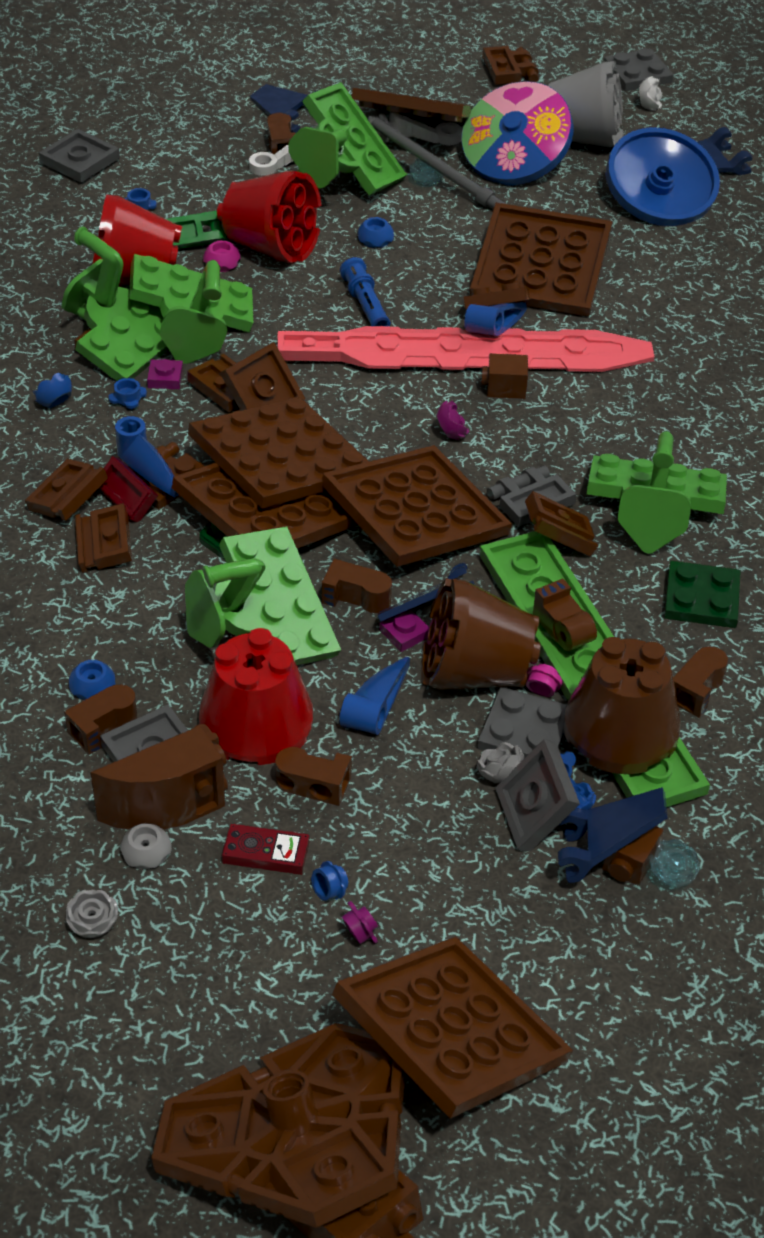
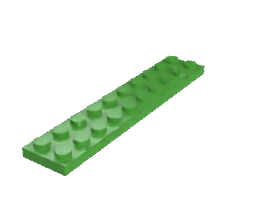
(532, 562)

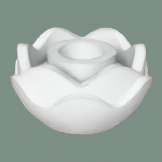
(650, 94)

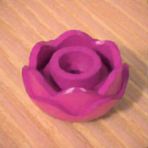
(224, 253)

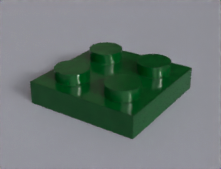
(702, 594)

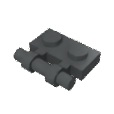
(516, 490)

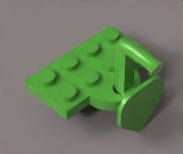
(342, 143)
(193, 305)
(123, 329)
(658, 495)
(260, 588)

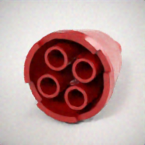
(273, 215)
(136, 231)
(256, 698)

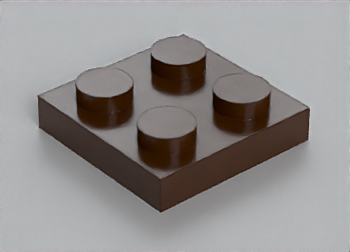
(261, 379)

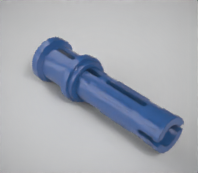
(377, 315)

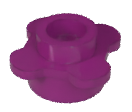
(360, 923)

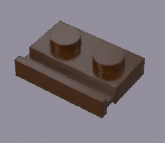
(208, 380)
(66, 489)
(561, 523)
(103, 538)

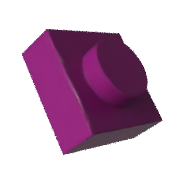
(165, 374)
(404, 630)

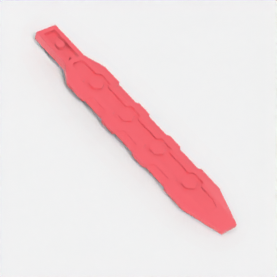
(457, 349)

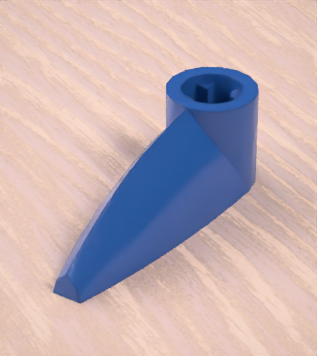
(493, 319)
(141, 454)
(373, 700)

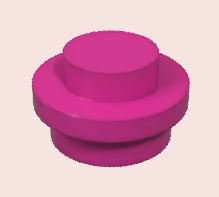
(543, 680)

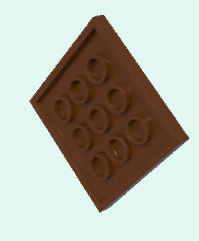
(411, 104)
(548, 253)
(275, 449)
(416, 505)
(236, 513)
(452, 1025)

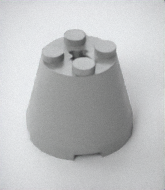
(594, 104)

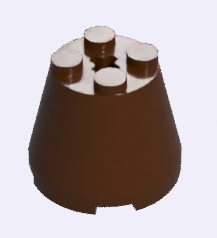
(477, 640)
(624, 707)

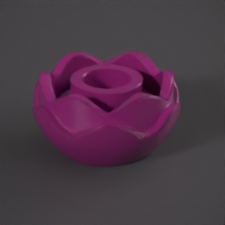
(451, 421)

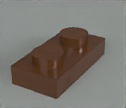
(509, 293)

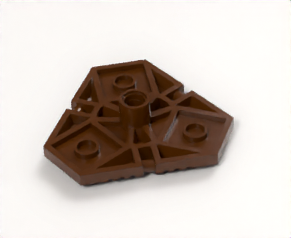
(296, 1136)

